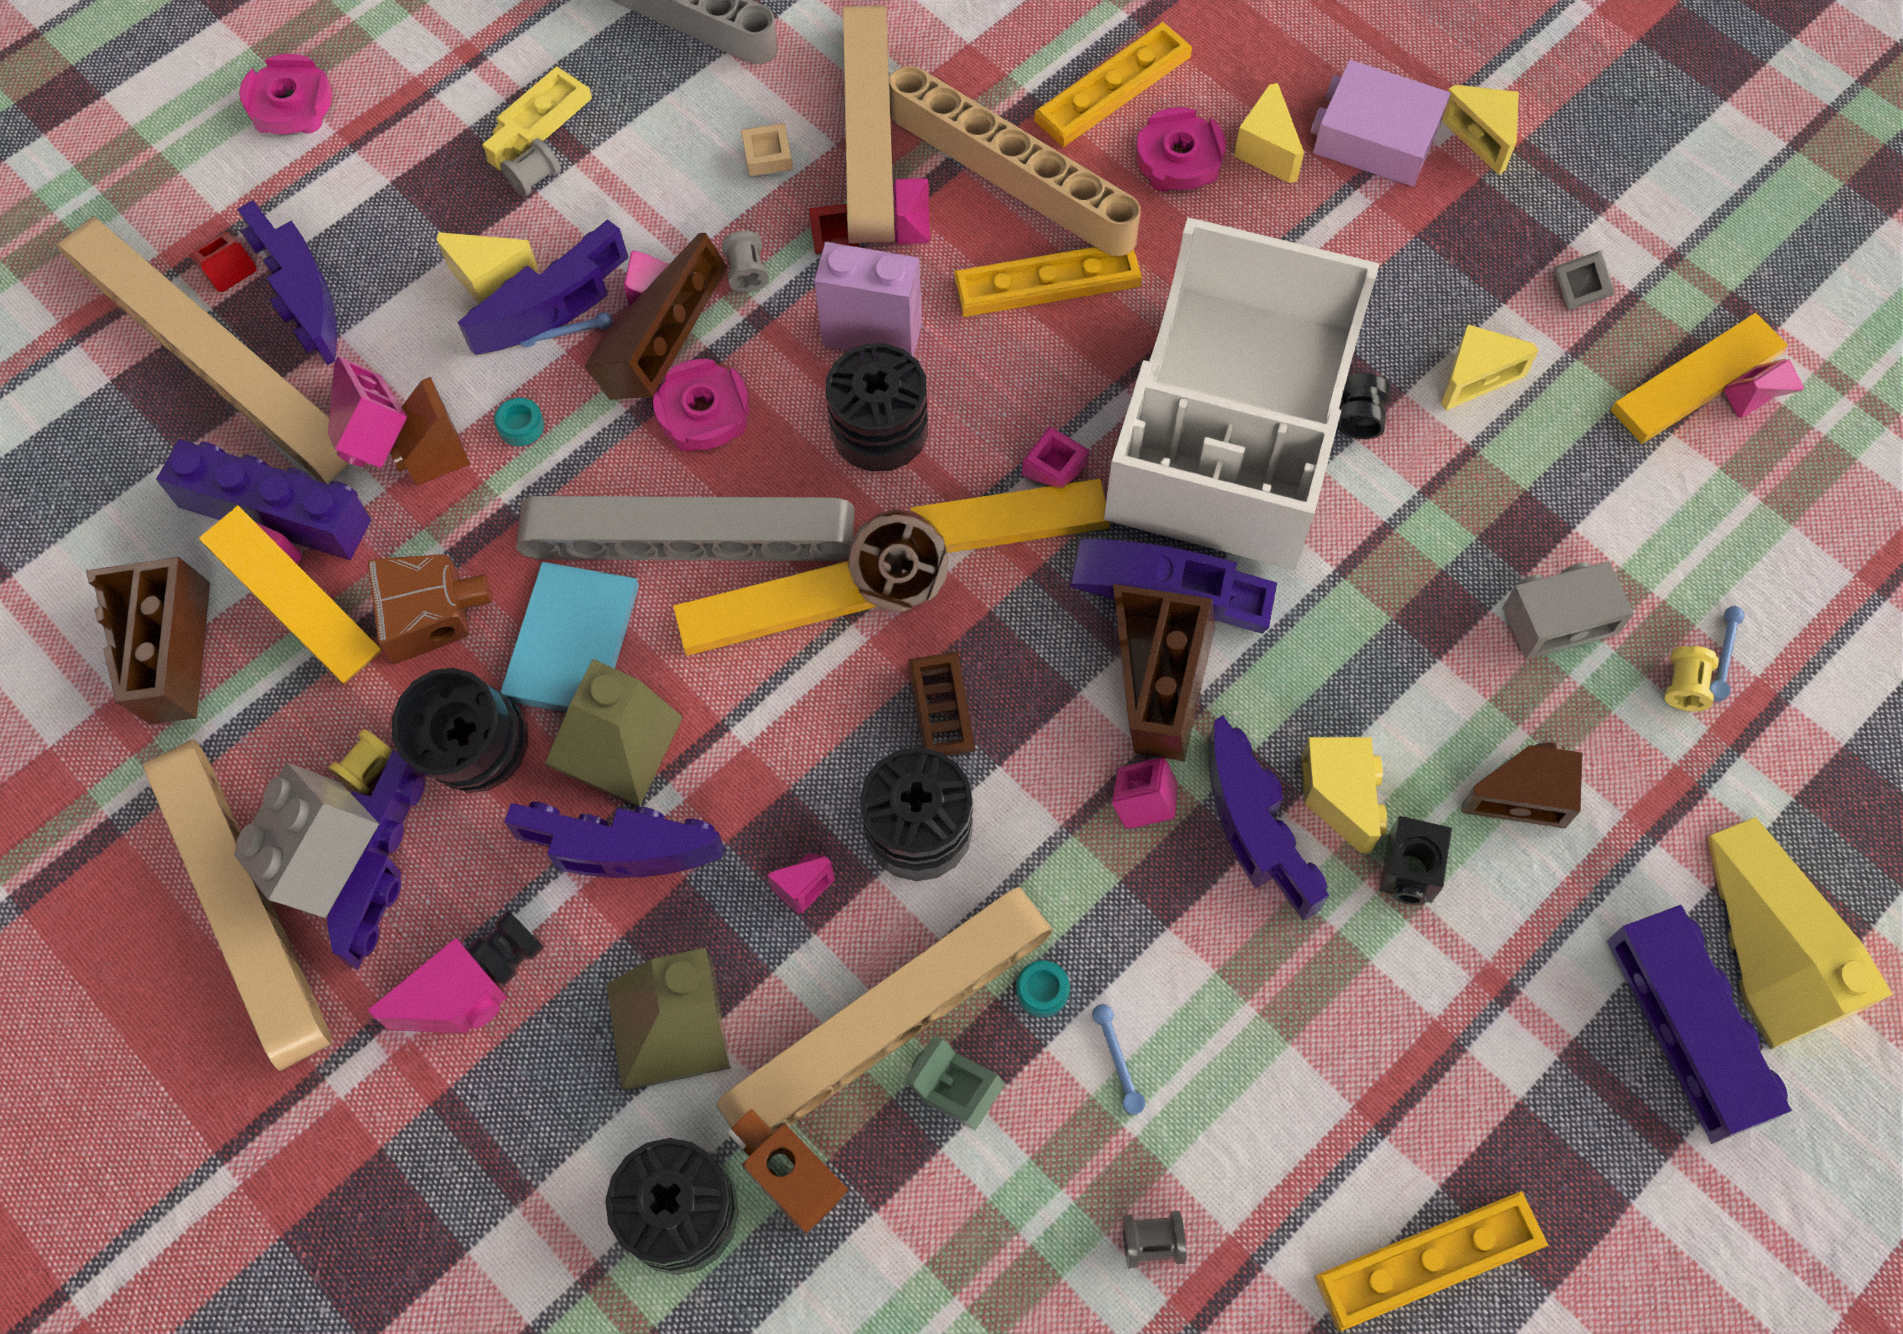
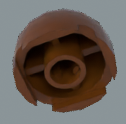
(898, 560)

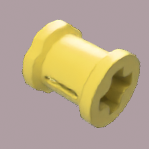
(1691, 678)
(362, 762)

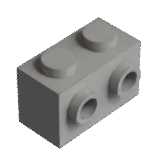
(1567, 608)

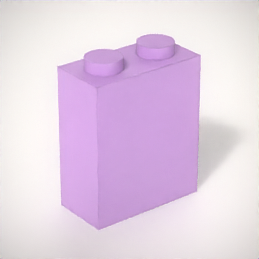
(1379, 122)
(868, 298)

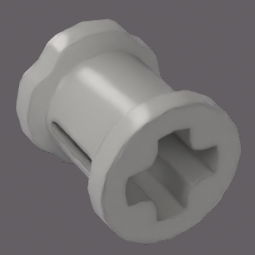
(530, 167)
(745, 264)

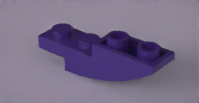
(295, 281)
(537, 302)
(1236, 596)
(1246, 806)
(634, 846)
(375, 878)

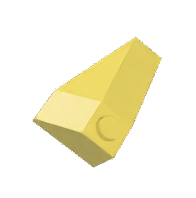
(1791, 946)

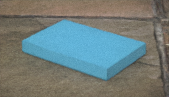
(567, 624)

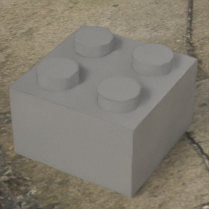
(304, 840)

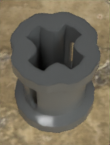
(1154, 1239)

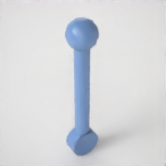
(602, 321)
(1720, 688)
(1133, 1101)

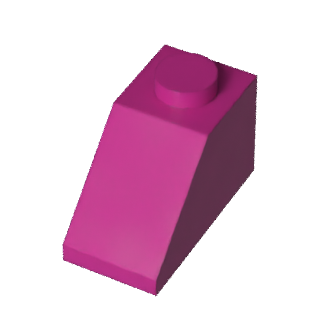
(442, 995)

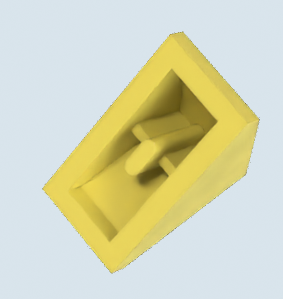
(1484, 122)
(1269, 137)
(484, 261)
(1485, 364)

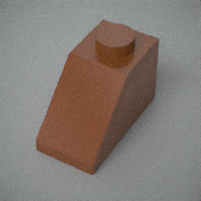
(428, 438)

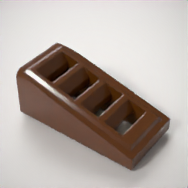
(938, 665)

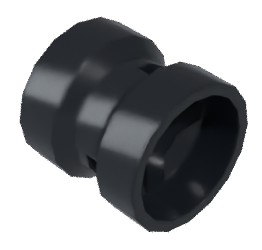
(1364, 403)
(496, 956)

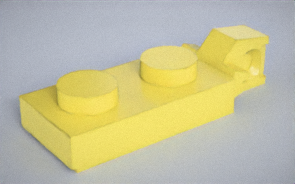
(535, 115)

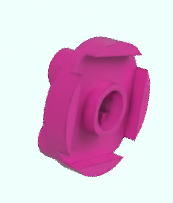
(292, 114)
(1180, 170)
(705, 428)

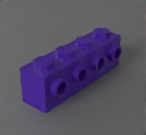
(287, 501)
(1698, 1024)

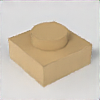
(767, 149)

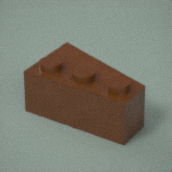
(153, 635)
(1164, 663)

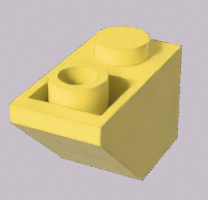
(1341, 788)

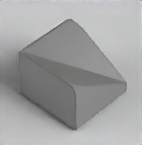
(1584, 280)

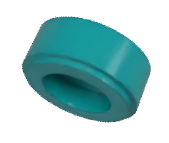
(519, 421)
(1042, 988)

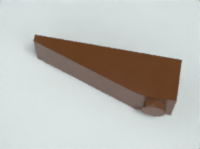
(652, 330)

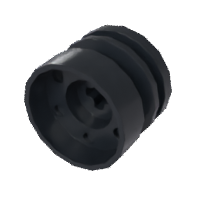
(877, 406)
(438, 719)
(922, 842)
(699, 1227)

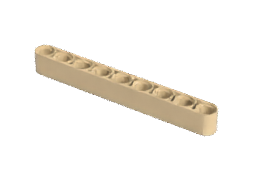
(204, 347)

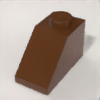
(1532, 787)

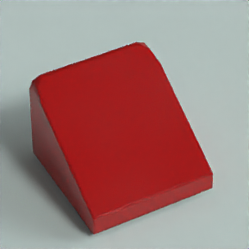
(830, 226)
(223, 262)

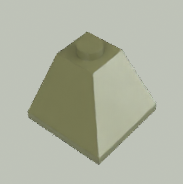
(614, 734)
(668, 1020)

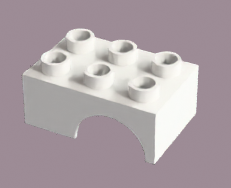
(1240, 394)

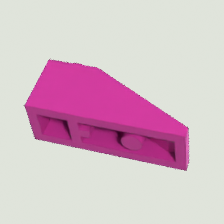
(362, 415)

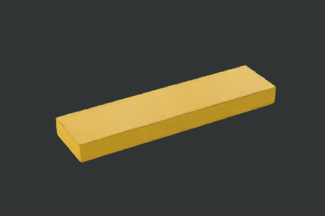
(1112, 84)
(1044, 280)
(1697, 378)
(1018, 515)
(290, 595)
(768, 608)
(1430, 1261)

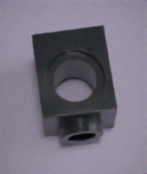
(1427, 843)

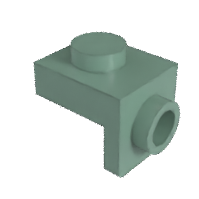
(954, 1083)

